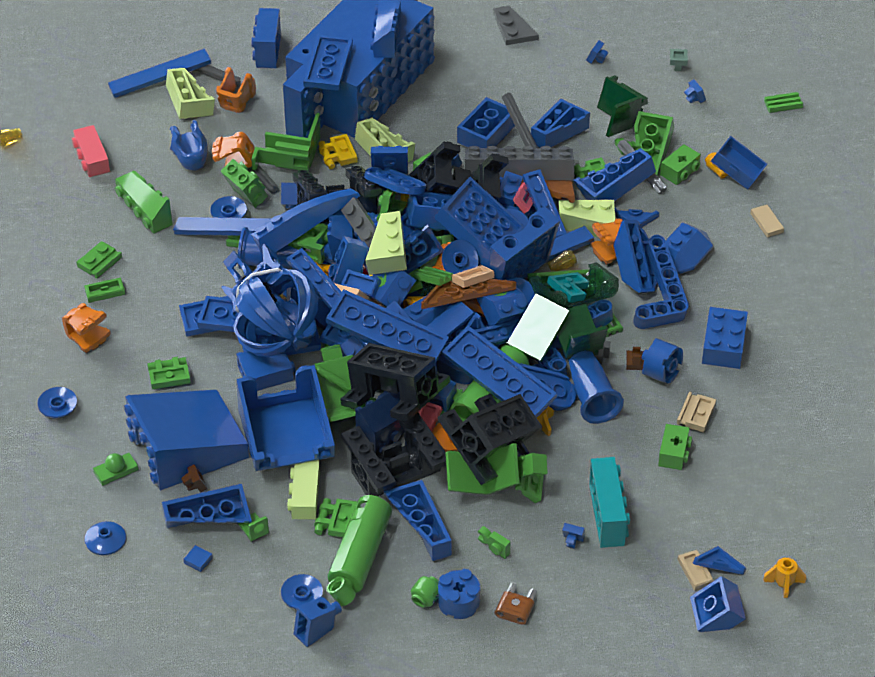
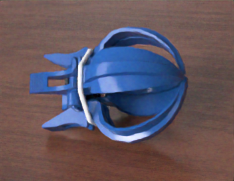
(255, 303)

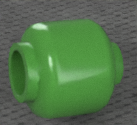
(425, 591)

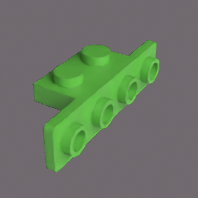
(389, 203)

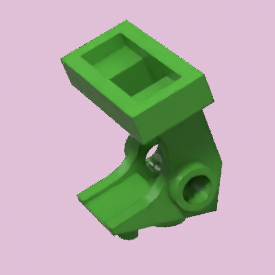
(315, 240)

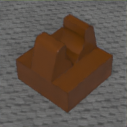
(634, 359)
(194, 479)

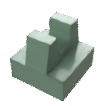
(678, 58)

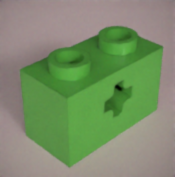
(680, 164)
(674, 446)

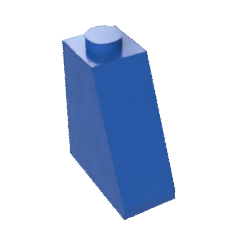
(266, 369)

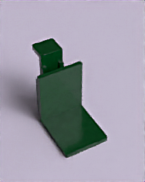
(621, 104)
(580, 333)

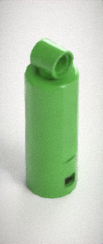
(465, 403)
(358, 548)

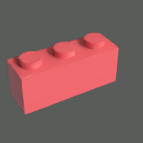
(90, 151)

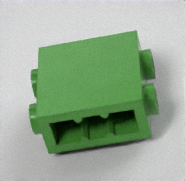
(244, 182)

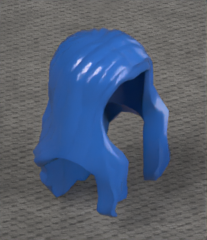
(189, 147)

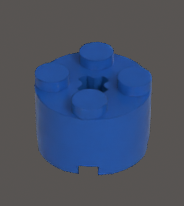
(662, 361)
(459, 593)

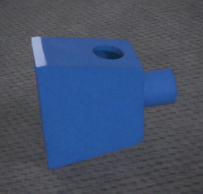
(315, 620)

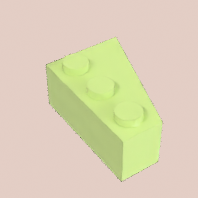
(187, 96)
(373, 133)
(585, 213)
(387, 245)

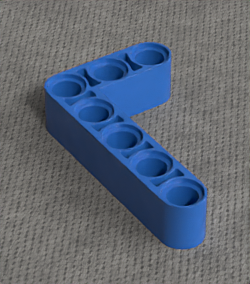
(667, 286)
(601, 315)

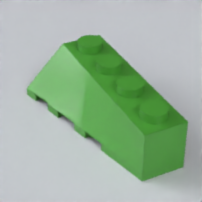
(144, 201)

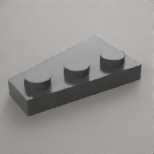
(513, 27)

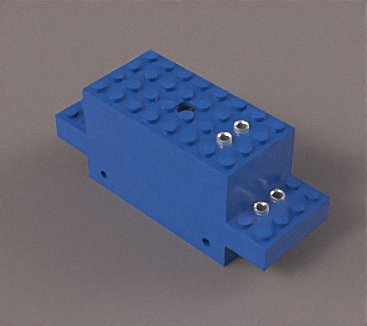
(368, 81)

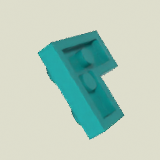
(570, 284)

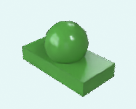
(115, 468)

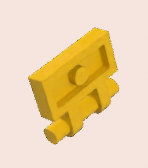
(343, 151)

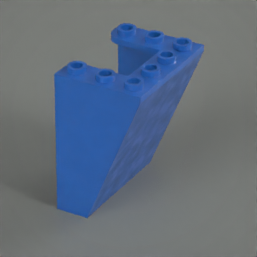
(287, 424)
(184, 432)

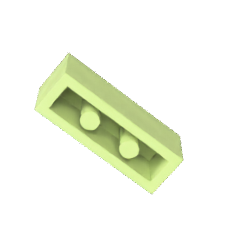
(304, 490)

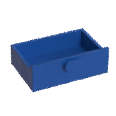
(739, 162)

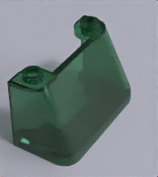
(601, 286)

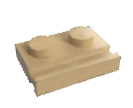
(696, 412)

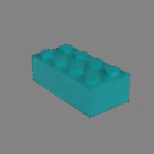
(608, 502)

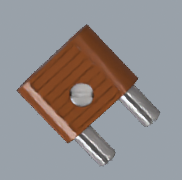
(515, 606)

